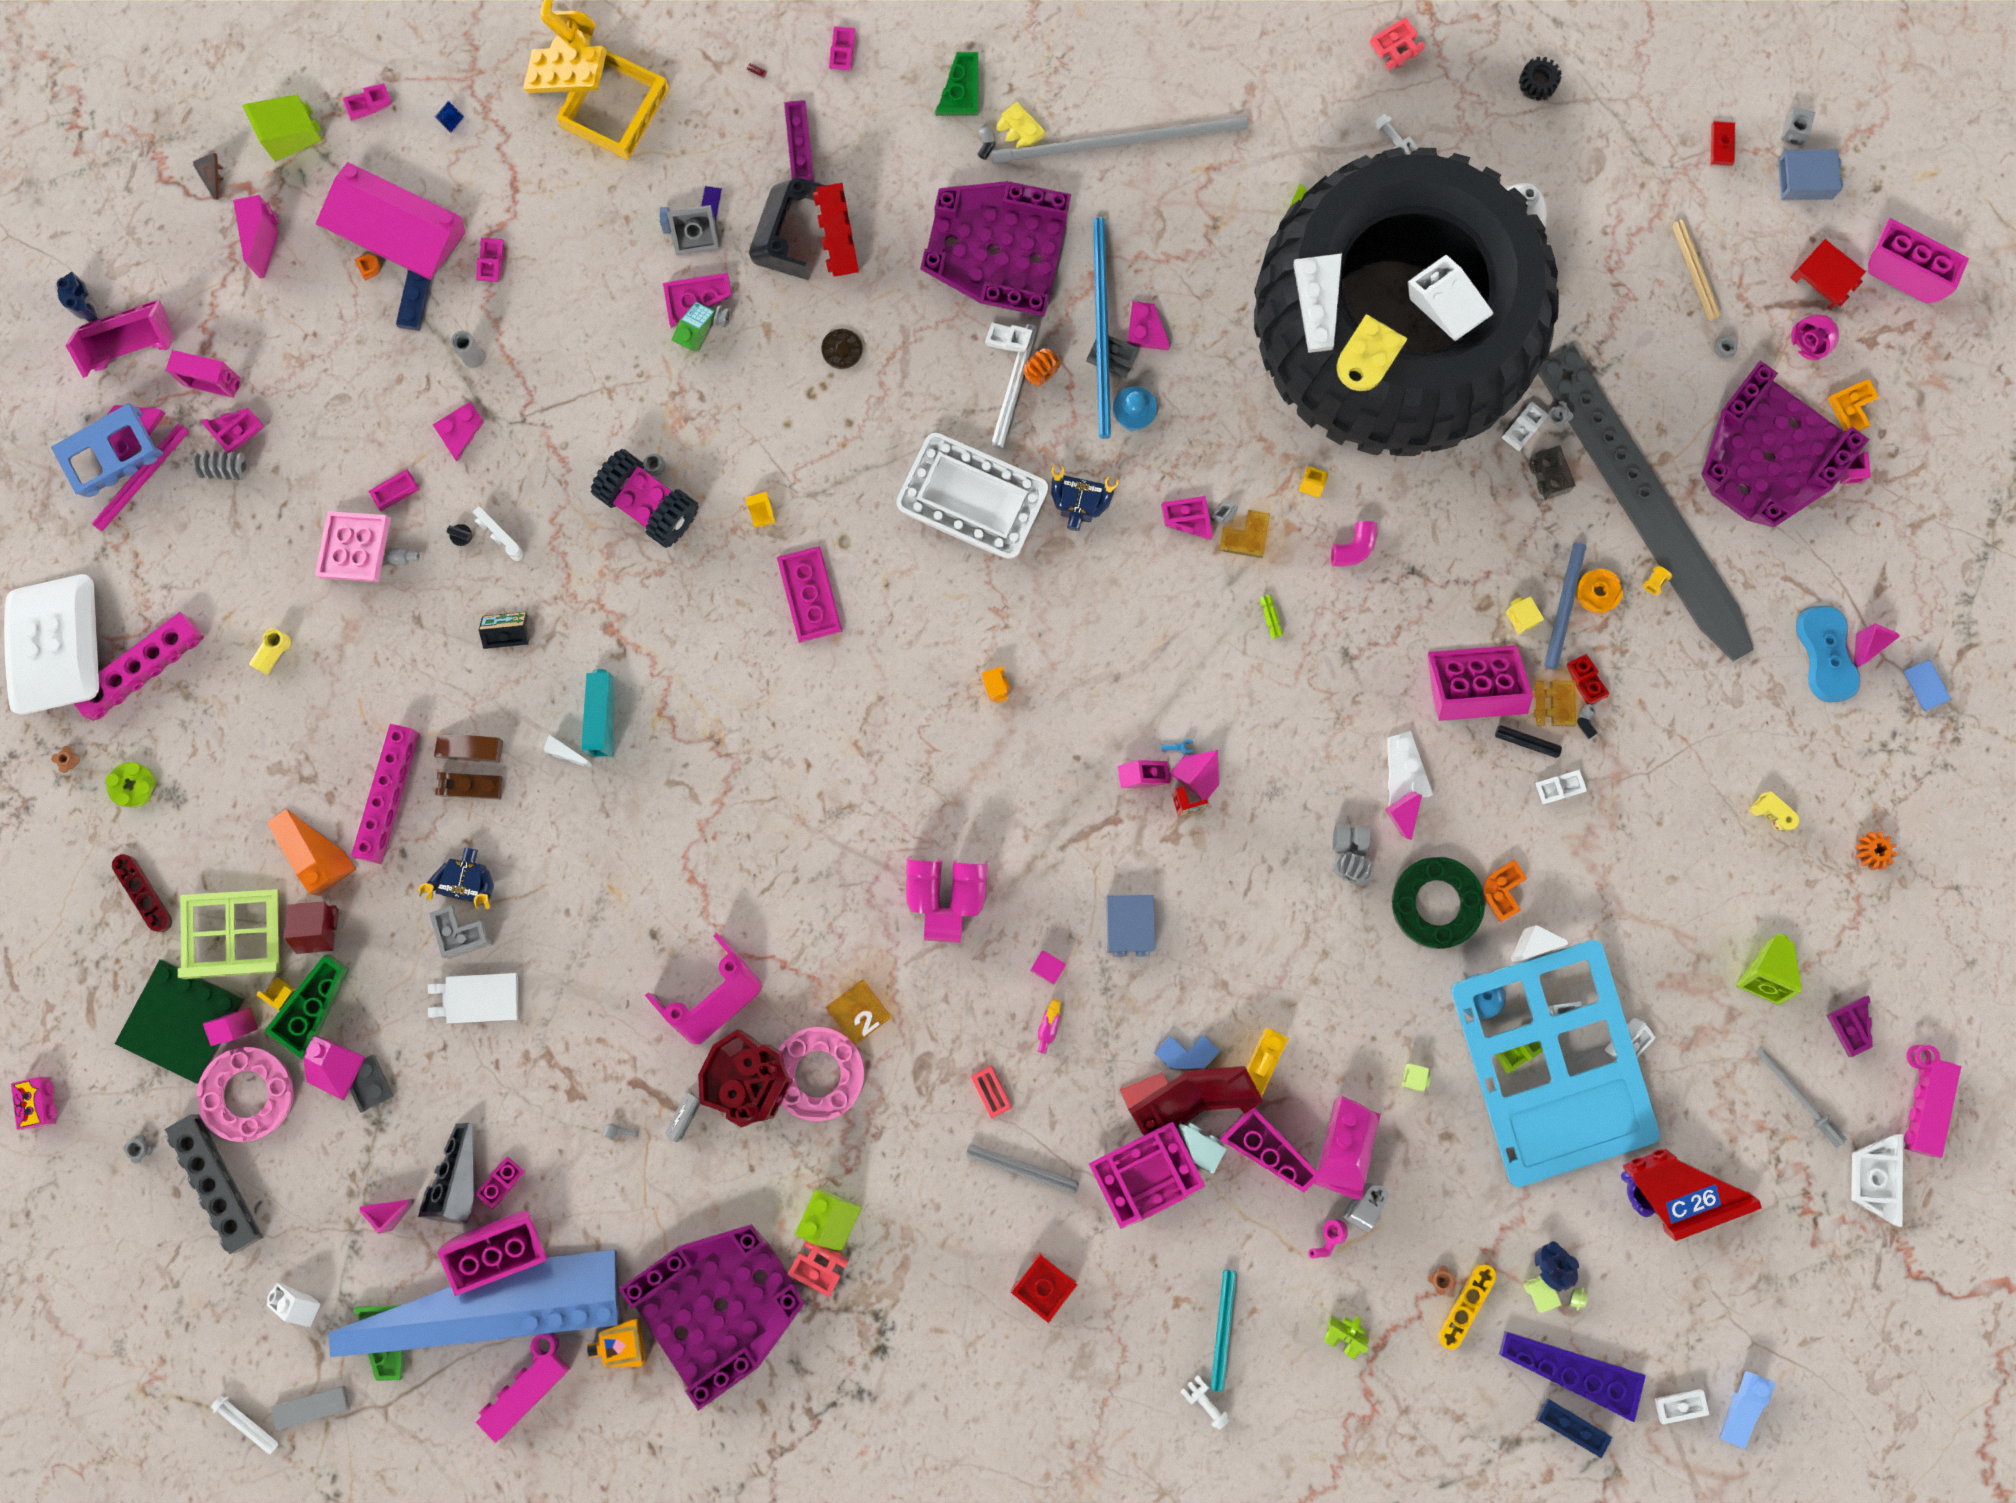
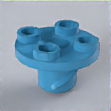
(1134, 408)

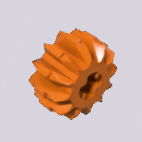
(1041, 366)
(1867, 853)

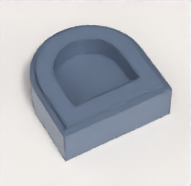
(664, 222)

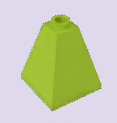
(1773, 972)

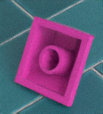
(331, 1066)

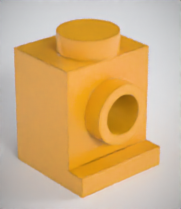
(996, 685)

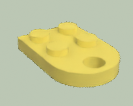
(1369, 353)

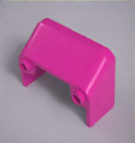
(119, 334)
(719, 1006)

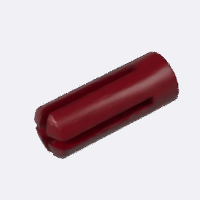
(762, 72)

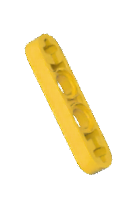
(1470, 1308)

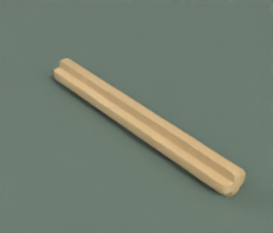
(1696, 270)

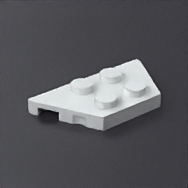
(1879, 1178)

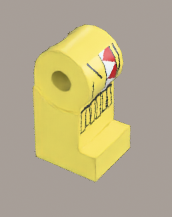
(1777, 811)

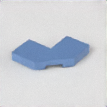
(1195, 1058)

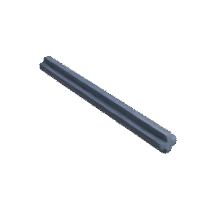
(1565, 606)

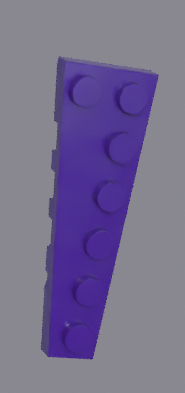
(1593, 1379)

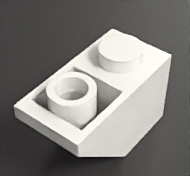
(293, 1305)

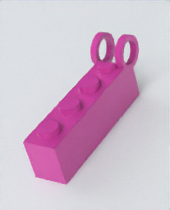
(1932, 1102)
(526, 1392)

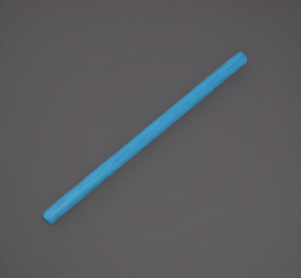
(1102, 341)

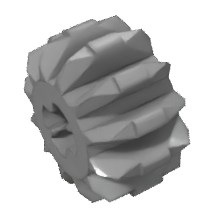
(1353, 868)

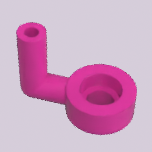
(1332, 1237)

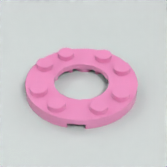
(851, 1071)
(214, 1081)

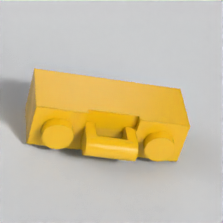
(1266, 1058)

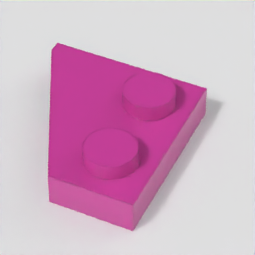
(1146, 327)
(234, 428)
(459, 428)
(1188, 516)

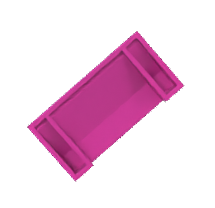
(390, 221)

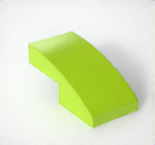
(1516, 1057)

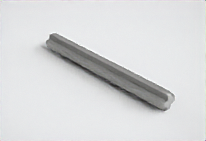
(1022, 1168)

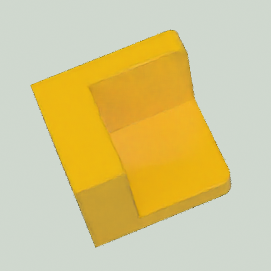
(760, 509)
(277, 993)

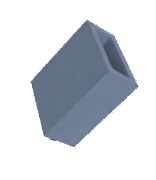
(1809, 174)
(1130, 925)

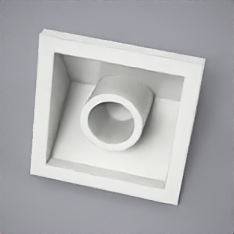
(1536, 941)

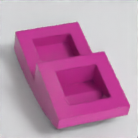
(842, 48)
(370, 101)
(490, 260)

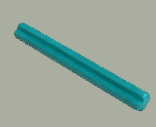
(1223, 1330)

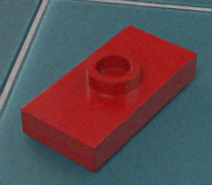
(1722, 143)

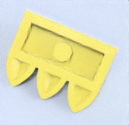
(1020, 126)

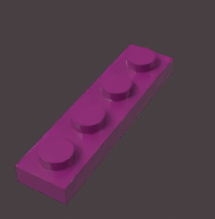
(798, 140)

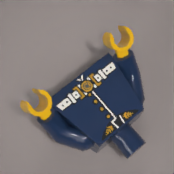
(1080, 498)
(461, 880)

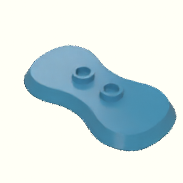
(1831, 670)

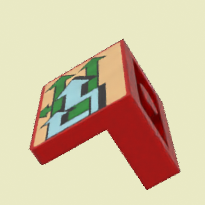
(1182, 803)

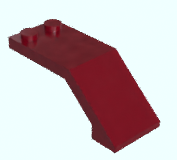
(1195, 1093)

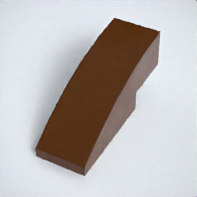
(469, 748)

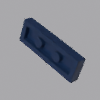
(413, 301)
(1574, 1428)

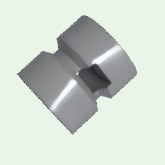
(1351, 839)

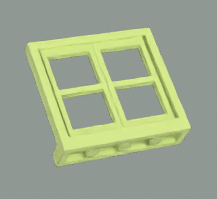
(231, 966)

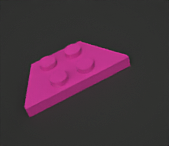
(125, 441)

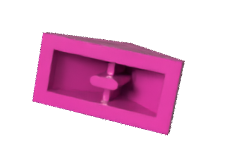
(1404, 813)
(230, 1026)

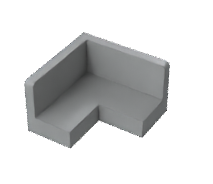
(455, 939)

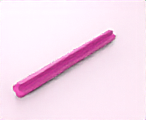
(138, 479)

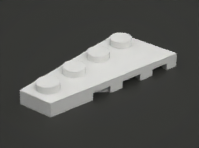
(1318, 296)

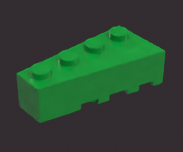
(308, 1006)

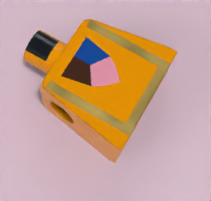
(620, 1345)

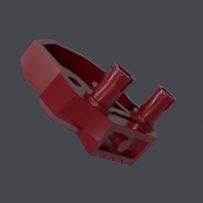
(727, 1070)

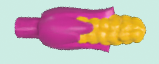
(1048, 1027)

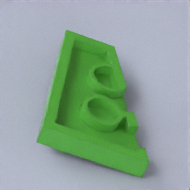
(384, 1364)

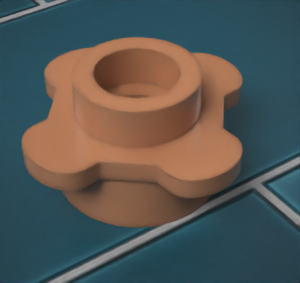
(72, 759)
(1449, 1281)

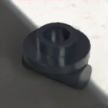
(459, 534)

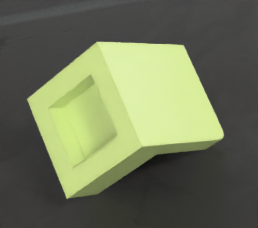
(1543, 1296)

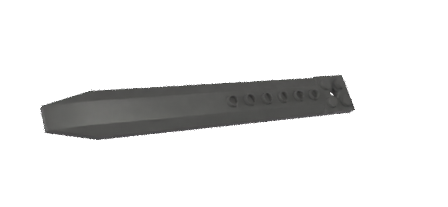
(1647, 503)

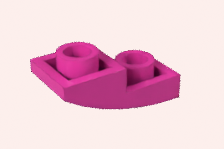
(499, 1183)

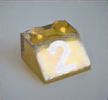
(858, 1012)

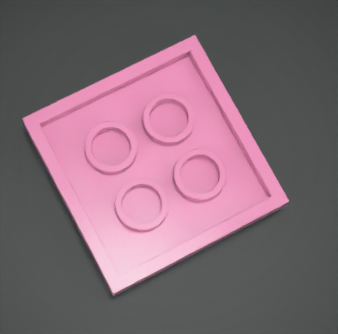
(353, 546)

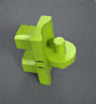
(1348, 1331)

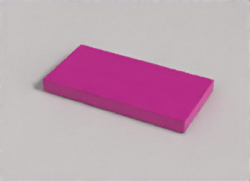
(809, 594)

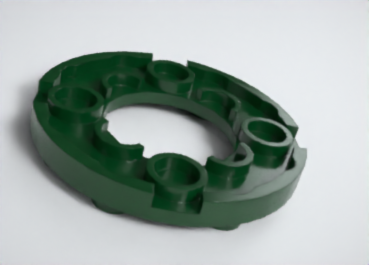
(1468, 891)

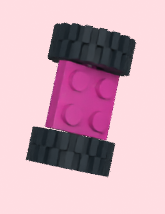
(648, 501)

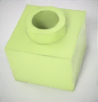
(1416, 1078)

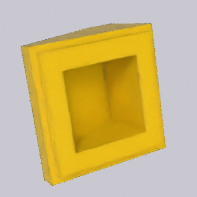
(1313, 481)

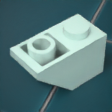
(1204, 1151)

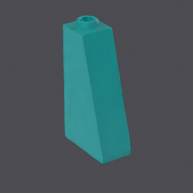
(598, 714)

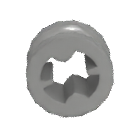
(722, 316)

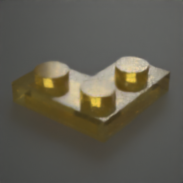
(1251, 540)

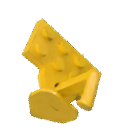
(570, 60)

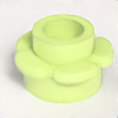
(1578, 1298)

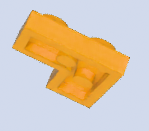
(1848, 404)

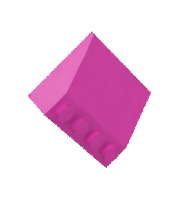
(1479, 683)

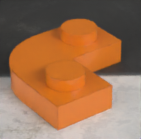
(1497, 890)

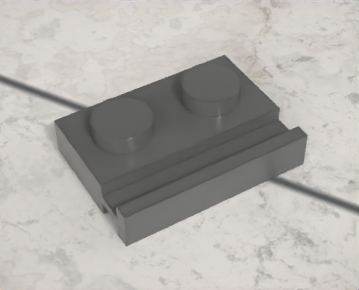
(1120, 356)
(370, 1085)

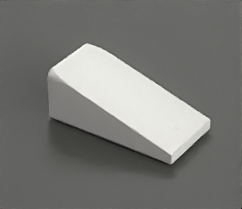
(558, 750)

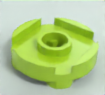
(118, 779)

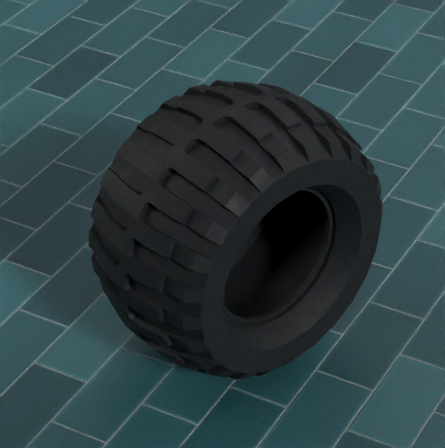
(1412, 214)

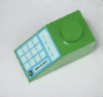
(693, 327)

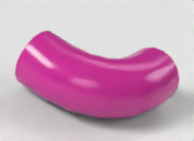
(1358, 549)

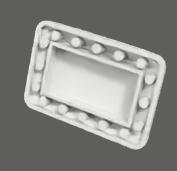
(972, 496)
(51, 644)

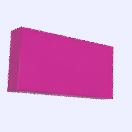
(394, 490)

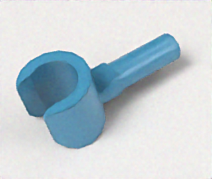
(1179, 747)

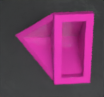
(1871, 642)
(1198, 773)
(386, 1216)

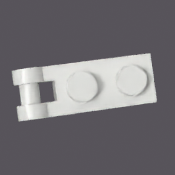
(498, 535)

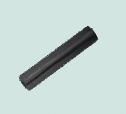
(1528, 741)

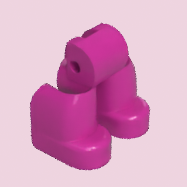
(923, 896)

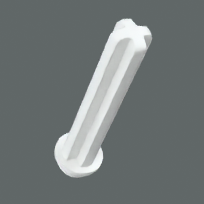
(244, 1424)

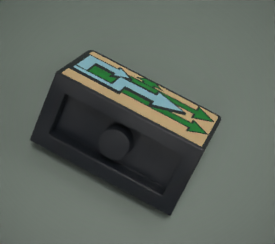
(504, 630)

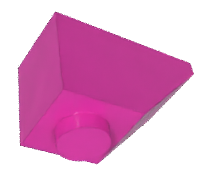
(1143, 774)

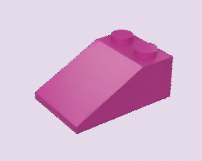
(256, 231)

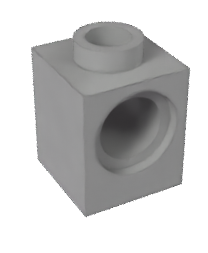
(1803, 120)

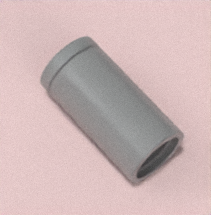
(467, 349)

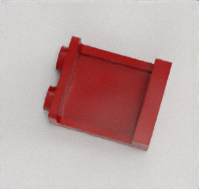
(1830, 273)

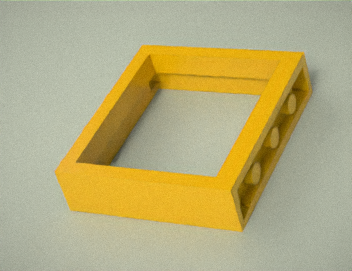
(641, 120)

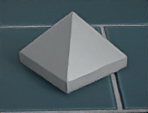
(1225, 513)

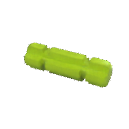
(1271, 616)

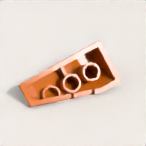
(312, 856)

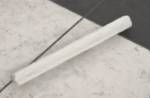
(1012, 393)

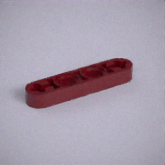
(145, 890)

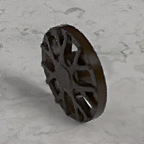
(841, 348)

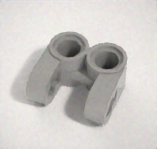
(1365, 1212)

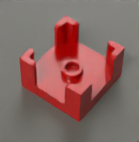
(1044, 1288)

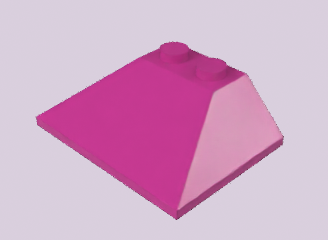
(1147, 1176)

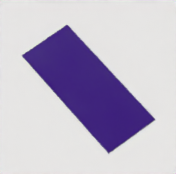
(712, 197)

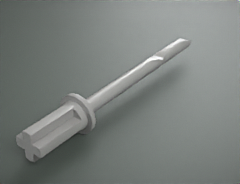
(1823, 1123)

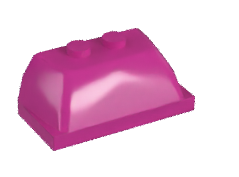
(1915, 263)
(1347, 1148)
(491, 1252)

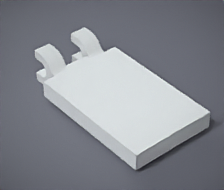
(477, 998)

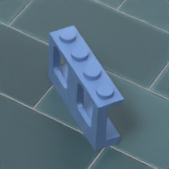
(97, 437)

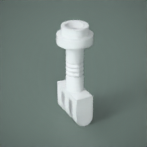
(1384, 123)
(1220, 1420)

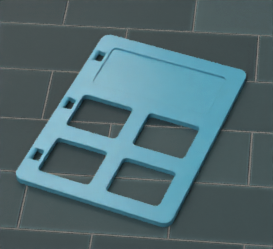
(1573, 1116)

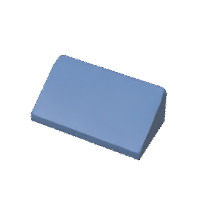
(1927, 685)

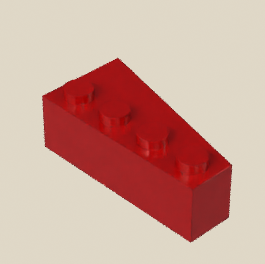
(837, 229)

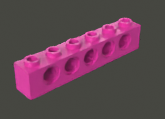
(141, 653)
(385, 794)

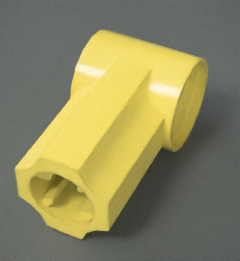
(268, 652)

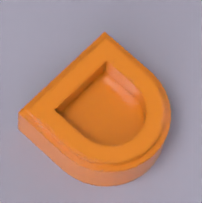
(368, 265)

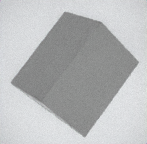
(693, 229)

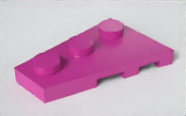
(705, 290)

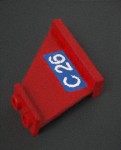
(1686, 1196)

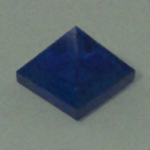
(449, 116)

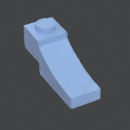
(1746, 1409)

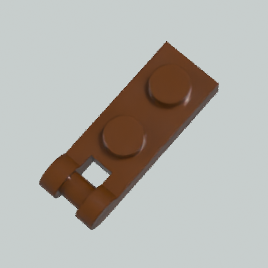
(469, 786)

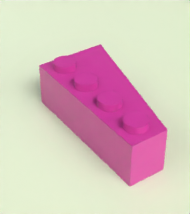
(1265, 1145)

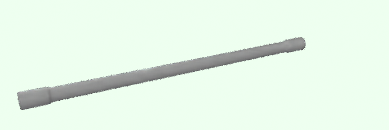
(1228, 125)

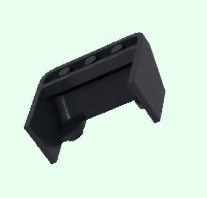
(767, 247)

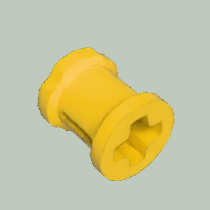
(1657, 580)

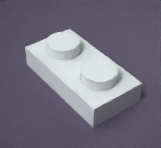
(1681, 1406)

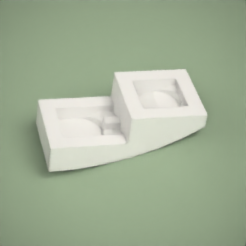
(1008, 338)
(1525, 426)
(1561, 787)

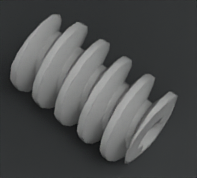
(220, 465)

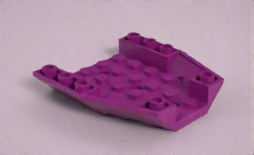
(1004, 215)
(1804, 461)
(719, 1344)

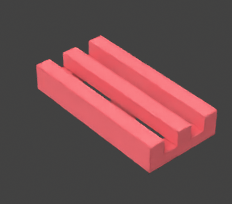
(999, 1110)

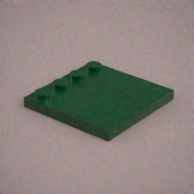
(170, 1019)

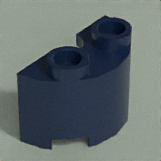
(72, 296)

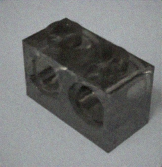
(1558, 472)

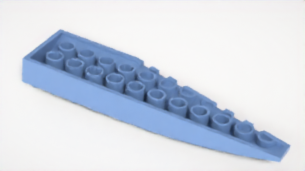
(543, 1299)

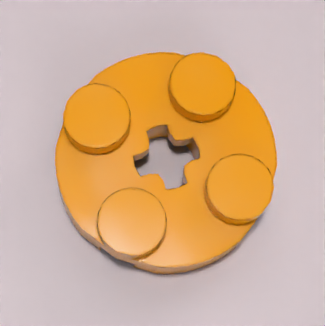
(1611, 587)

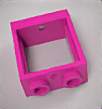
(203, 373)

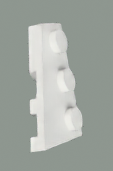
(1405, 768)

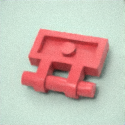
(1393, 38)
(815, 1274)

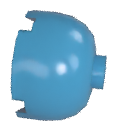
(1487, 1003)

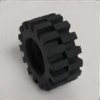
(1534, 88)

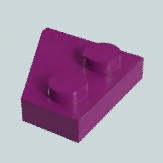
(1853, 1026)

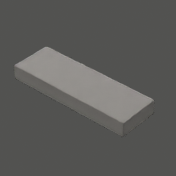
(310, 1408)

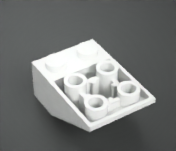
(1449, 298)

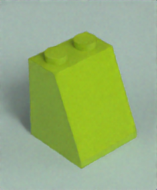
(283, 125)
(828, 1220)

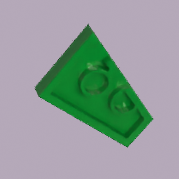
(961, 89)

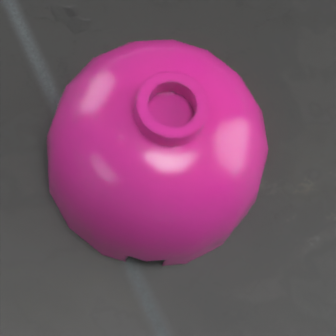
(1815, 336)

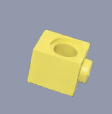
(1524, 614)

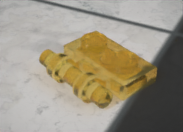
(1562, 703)

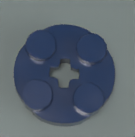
(1552, 1257)

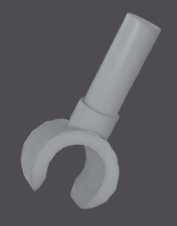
(611, 1131)

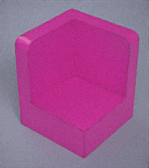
(1858, 471)
(1048, 967)

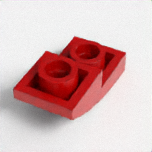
(1587, 680)

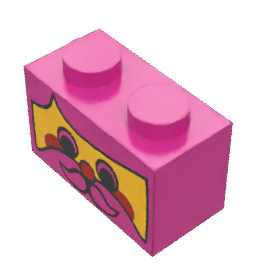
(33, 1103)

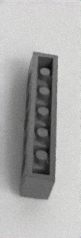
(225, 1187)

